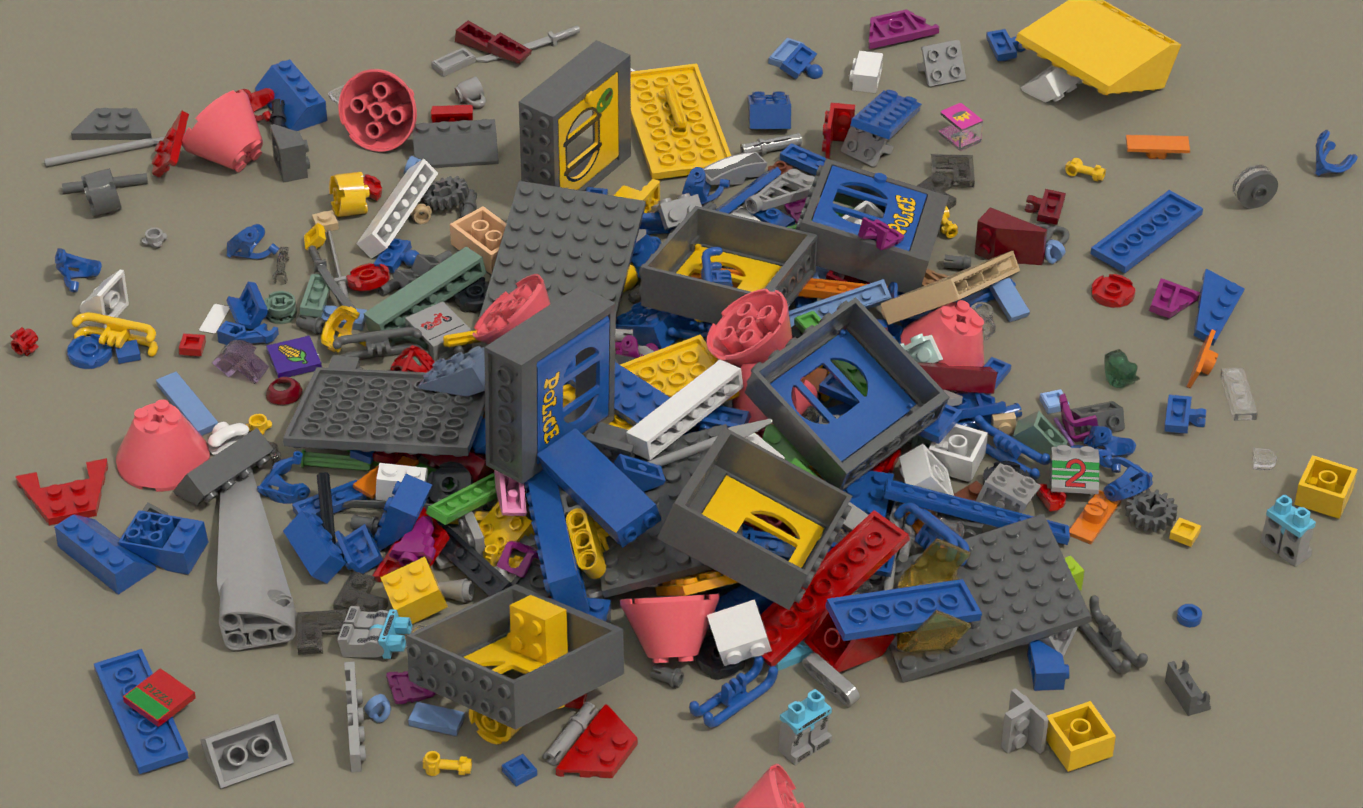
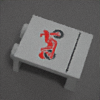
(435, 324)

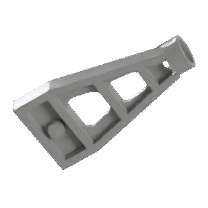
(793, 179)

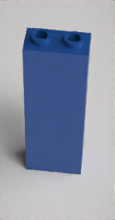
(599, 487)

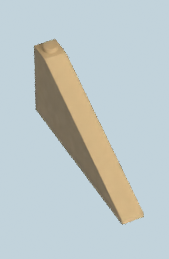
(949, 288)

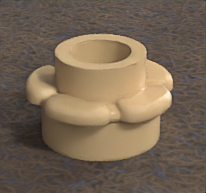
(423, 217)

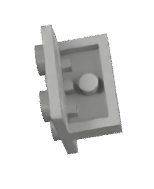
(942, 63)
(865, 146)
(1023, 724)

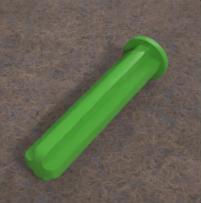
(332, 461)

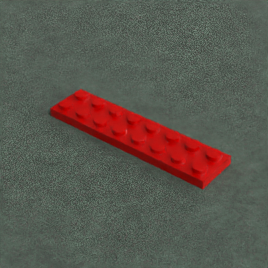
(838, 575)

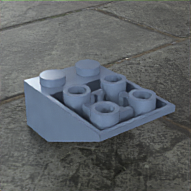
(458, 375)

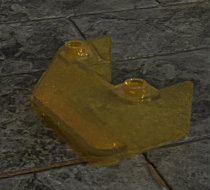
(940, 630)

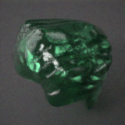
(1119, 370)

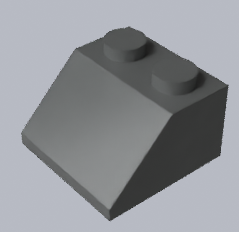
(289, 153)

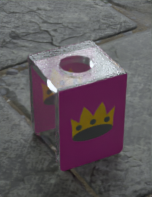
(963, 124)

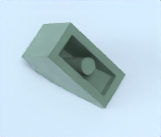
(1038, 433)

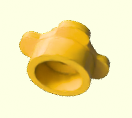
(259, 421)

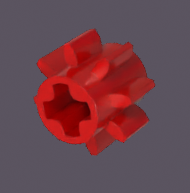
(24, 341)

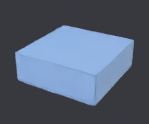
(1050, 401)

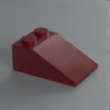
(1004, 233)

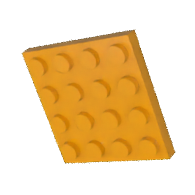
(694, 584)

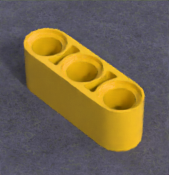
(592, 550)

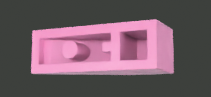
(510, 495)

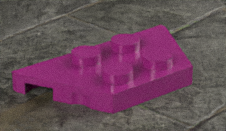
(897, 28)

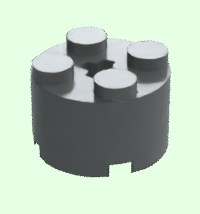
(101, 192)

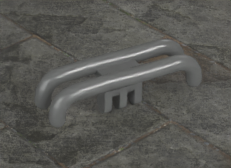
(377, 342)
(1109, 639)

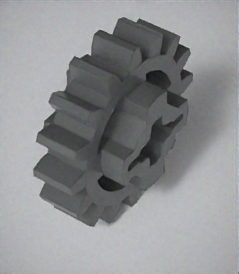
(446, 193)
(1151, 510)

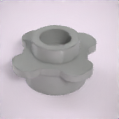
(154, 237)

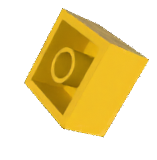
(1325, 487)
(414, 591)
(538, 629)
(1079, 736)

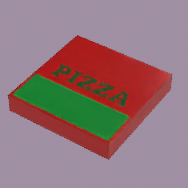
(159, 697)

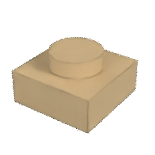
(327, 219)
(1004, 422)

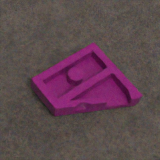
(1172, 298)

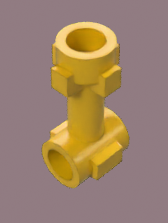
(1076, 165)
(948, 227)
(492, 555)
(433, 764)

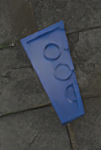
(1215, 304)

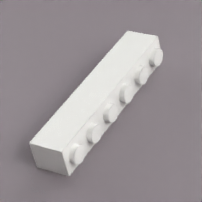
(397, 208)
(685, 409)

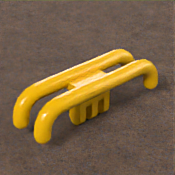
(117, 331)

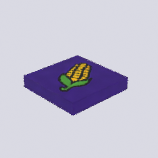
(293, 357)

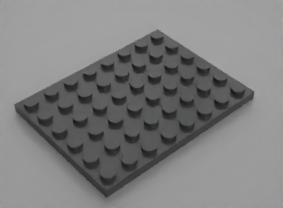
(568, 241)
(384, 414)
(647, 558)
(1019, 588)

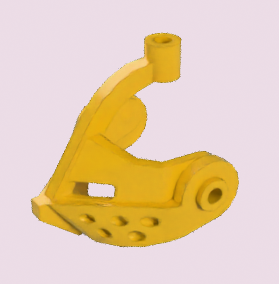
(331, 325)

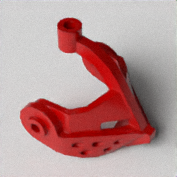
(259, 100)
(409, 364)

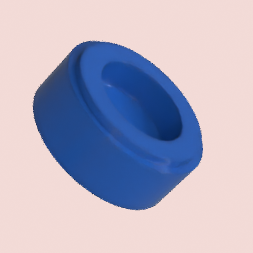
(1189, 615)

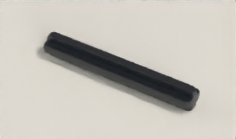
(325, 503)

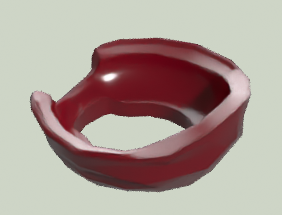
(286, 396)

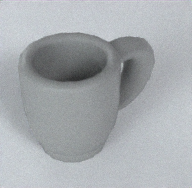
(469, 91)

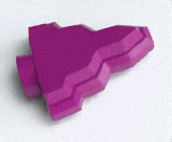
(416, 543)

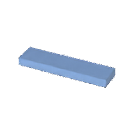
(187, 402)

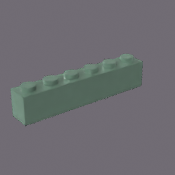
(427, 290)

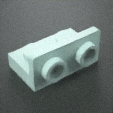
(923, 349)

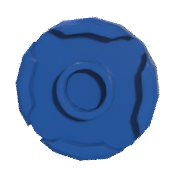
(88, 353)

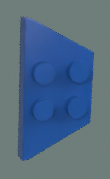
(979, 404)

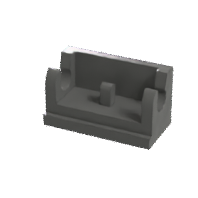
(1186, 689)

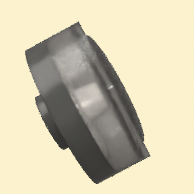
(1255, 186)

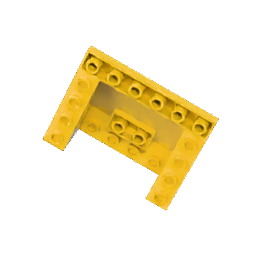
(1102, 46)

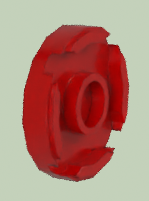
(368, 277)
(1113, 291)

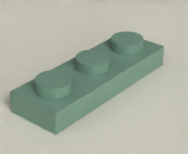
(315, 297)

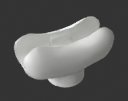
(225, 435)

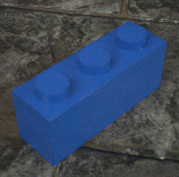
(314, 546)

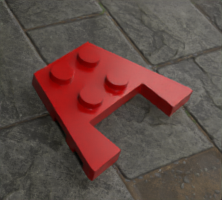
(64, 500)

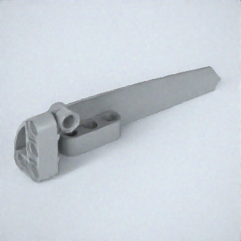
(250, 573)

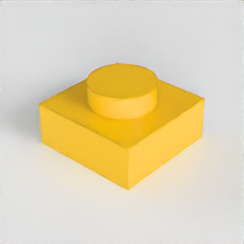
(315, 236)
(1185, 532)

